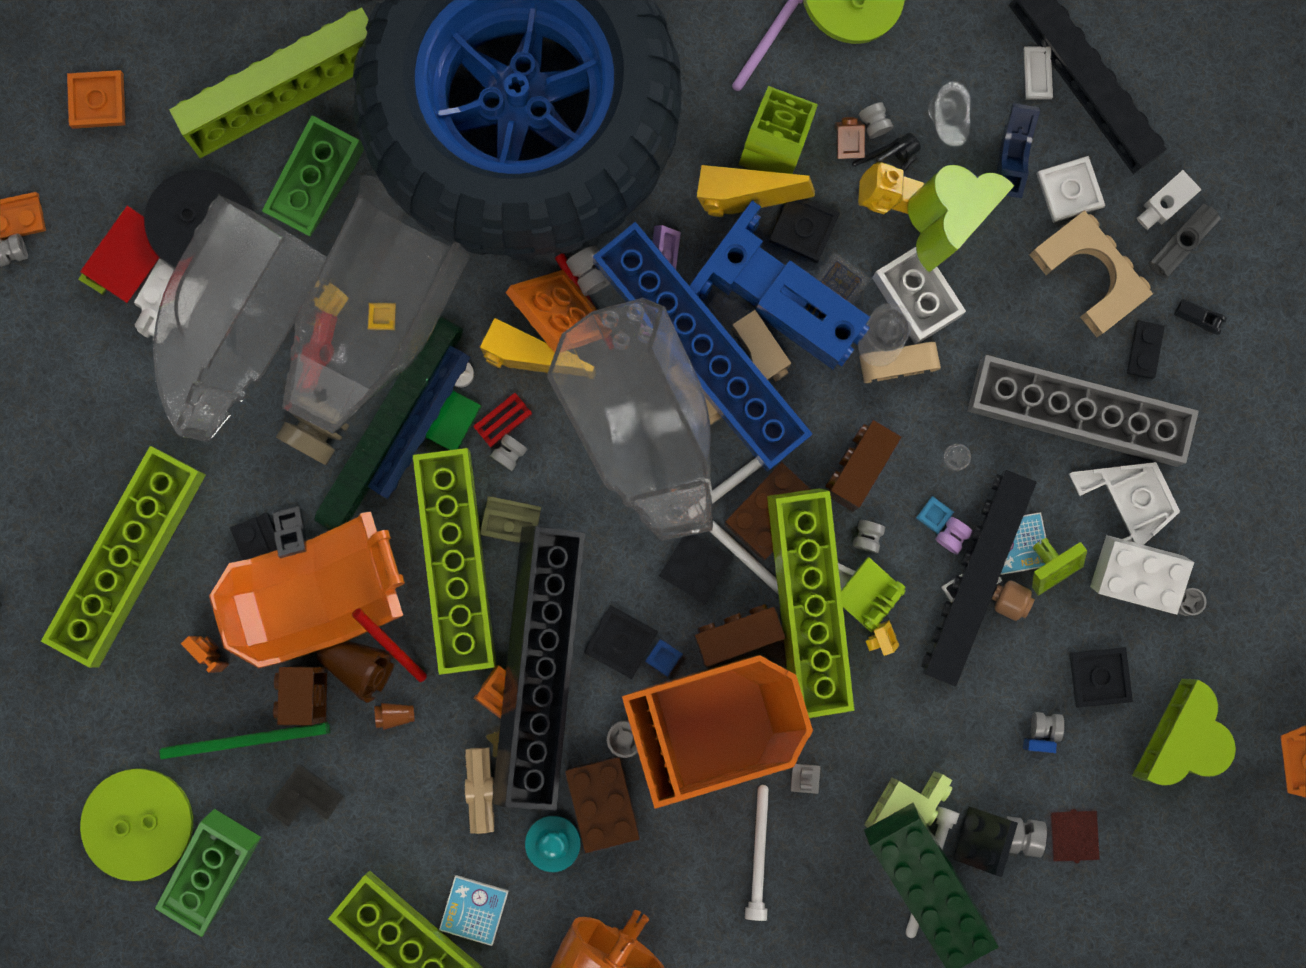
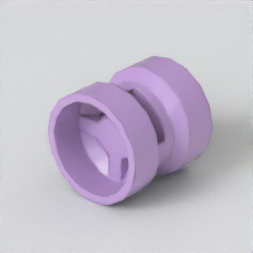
(954, 535)

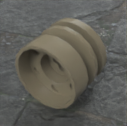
(309, 439)

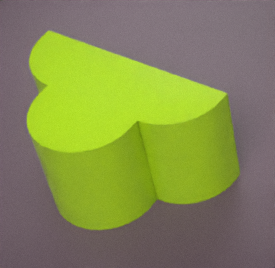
(778, 132)
(951, 209)
(1187, 738)

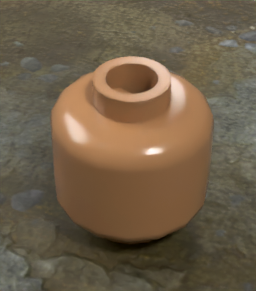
(1013, 600)

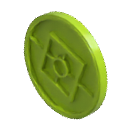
(854, 19)
(136, 824)

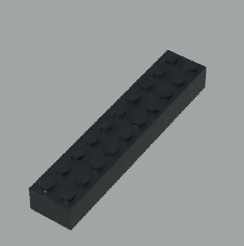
(538, 668)

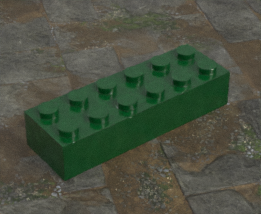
(930, 887)

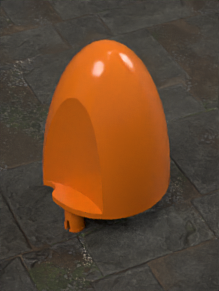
(596, 945)

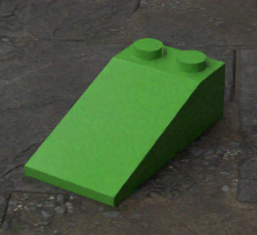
(313, 175)
(207, 871)

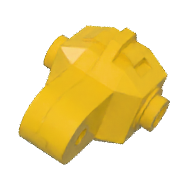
(886, 189)

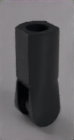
(1196, 315)

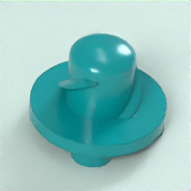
(552, 843)

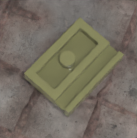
(506, 518)

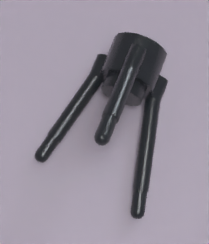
(902, 148)

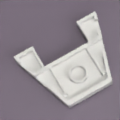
(1138, 494)

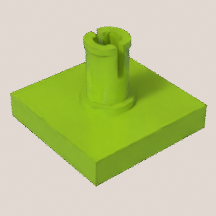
(1056, 566)

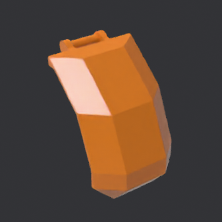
(306, 601)

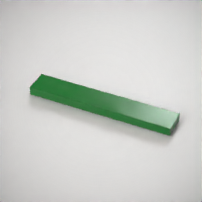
(244, 740)

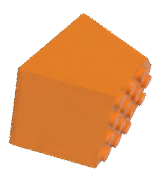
(717, 728)

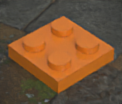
(96, 99)

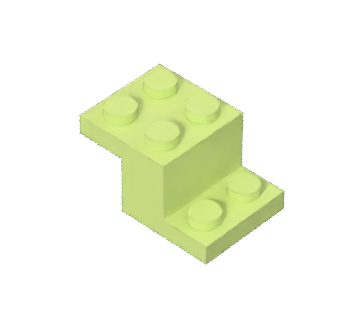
(900, 795)

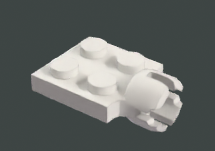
(150, 298)

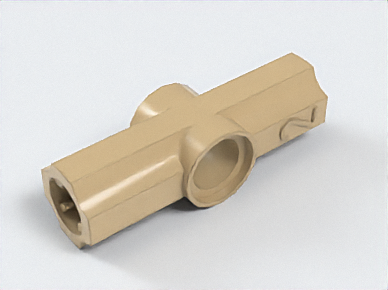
(479, 790)

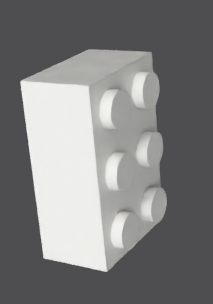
(921, 293)
(1141, 574)

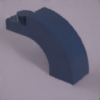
(1016, 146)

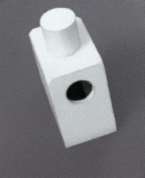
(1175, 194)

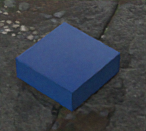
(663, 657)
(1039, 745)

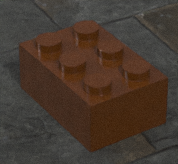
(862, 465)
(752, 518)
(738, 635)
(301, 695)
(602, 804)

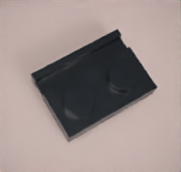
(255, 536)

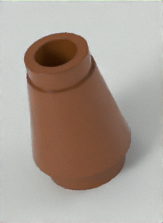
(393, 715)

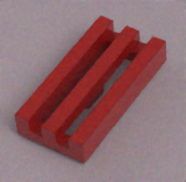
(520, 405)

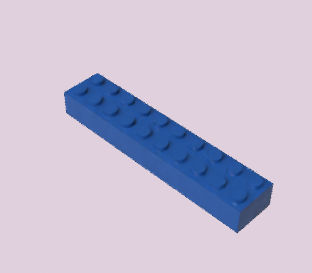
(723, 368)

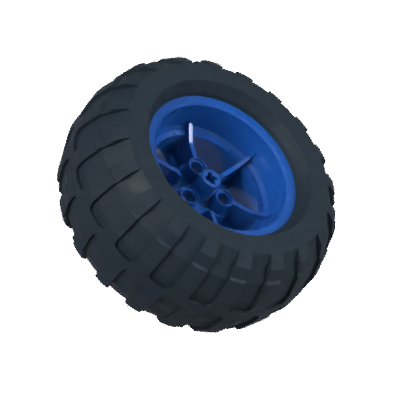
(504, 202)

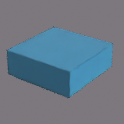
(934, 515)

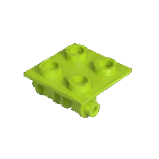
(871, 594)

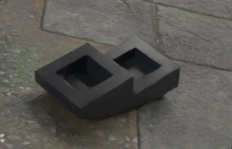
(290, 532)

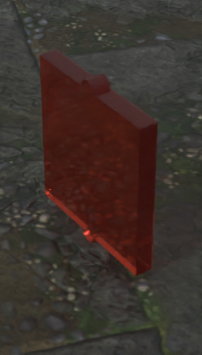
(1075, 836)

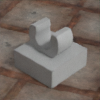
(805, 778)

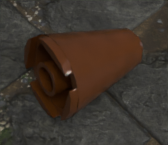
(358, 667)

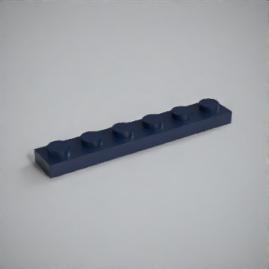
(419, 421)

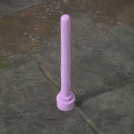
(765, 43)

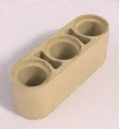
(911, 361)

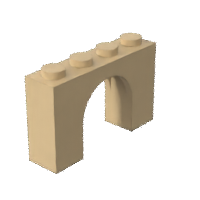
(1085, 237)
(761, 349)

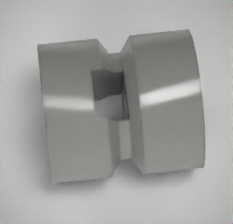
(590, 277)
(621, 740)
(1029, 837)

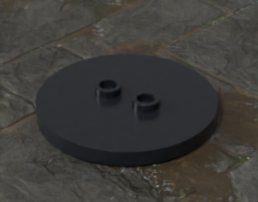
(181, 206)

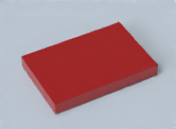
(122, 257)

